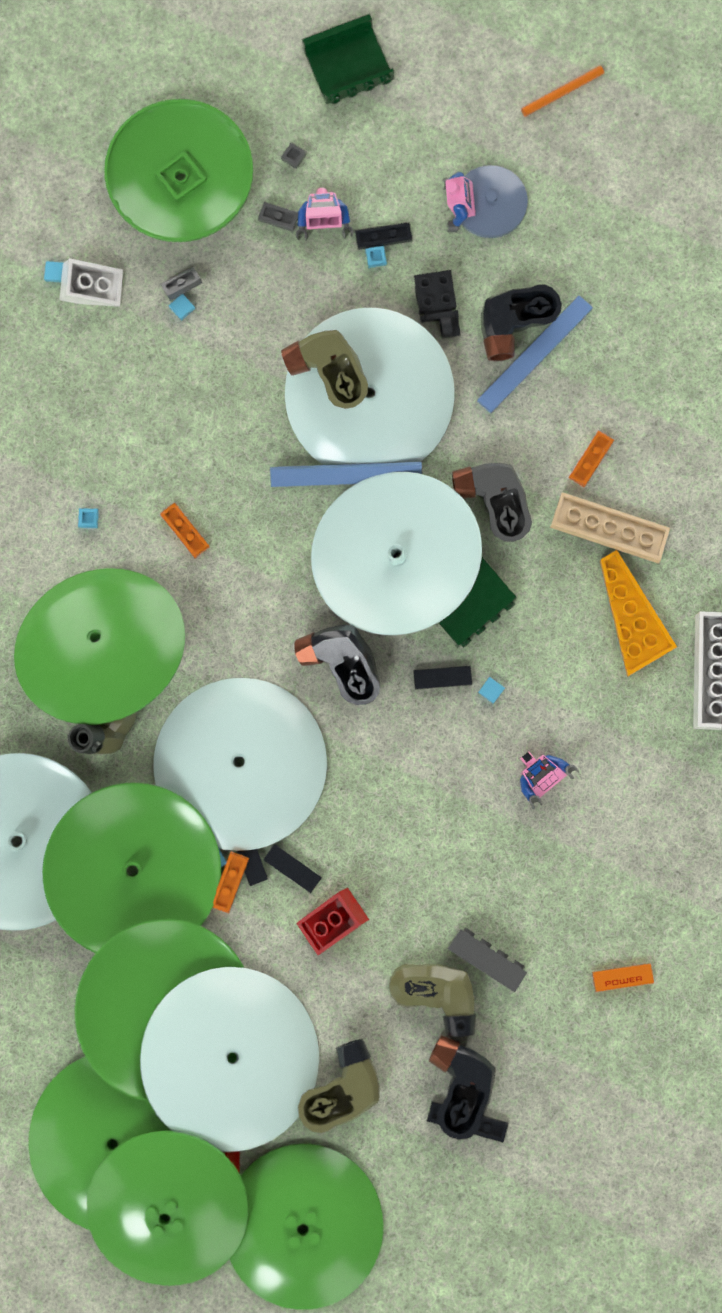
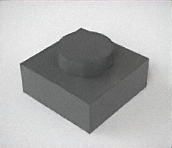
(293, 155)

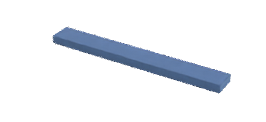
(534, 354)
(336, 473)

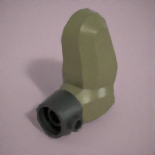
(100, 738)

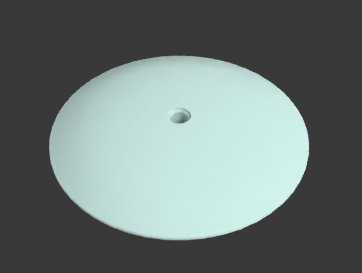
(409, 402)
(388, 517)
(281, 754)
(32, 802)
(188, 1064)

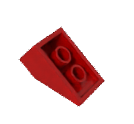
(332, 921)

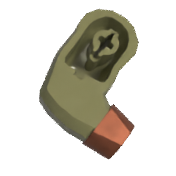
(335, 364)

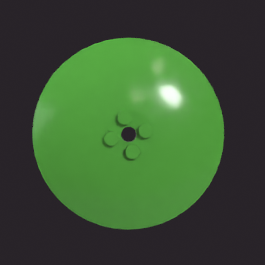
(173, 140)
(174, 1177)
(343, 1218)

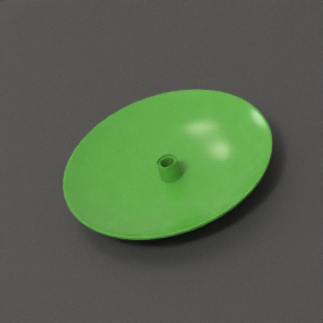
(107, 678)
(121, 828)
(127, 985)
(74, 1133)

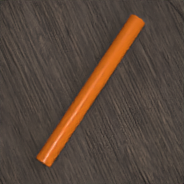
(562, 91)

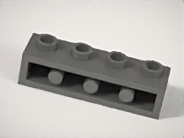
(487, 960)

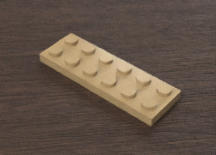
(610, 527)

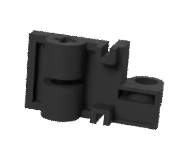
(436, 300)

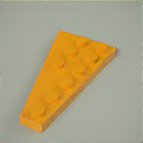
(637, 625)

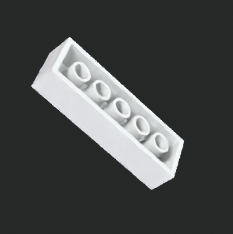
(708, 671)

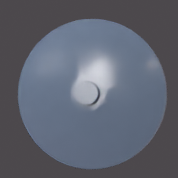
(498, 202)

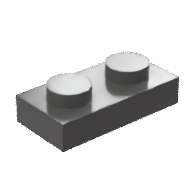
(278, 216)
(181, 283)

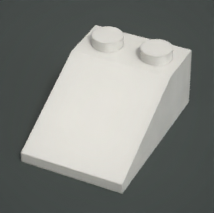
(90, 283)

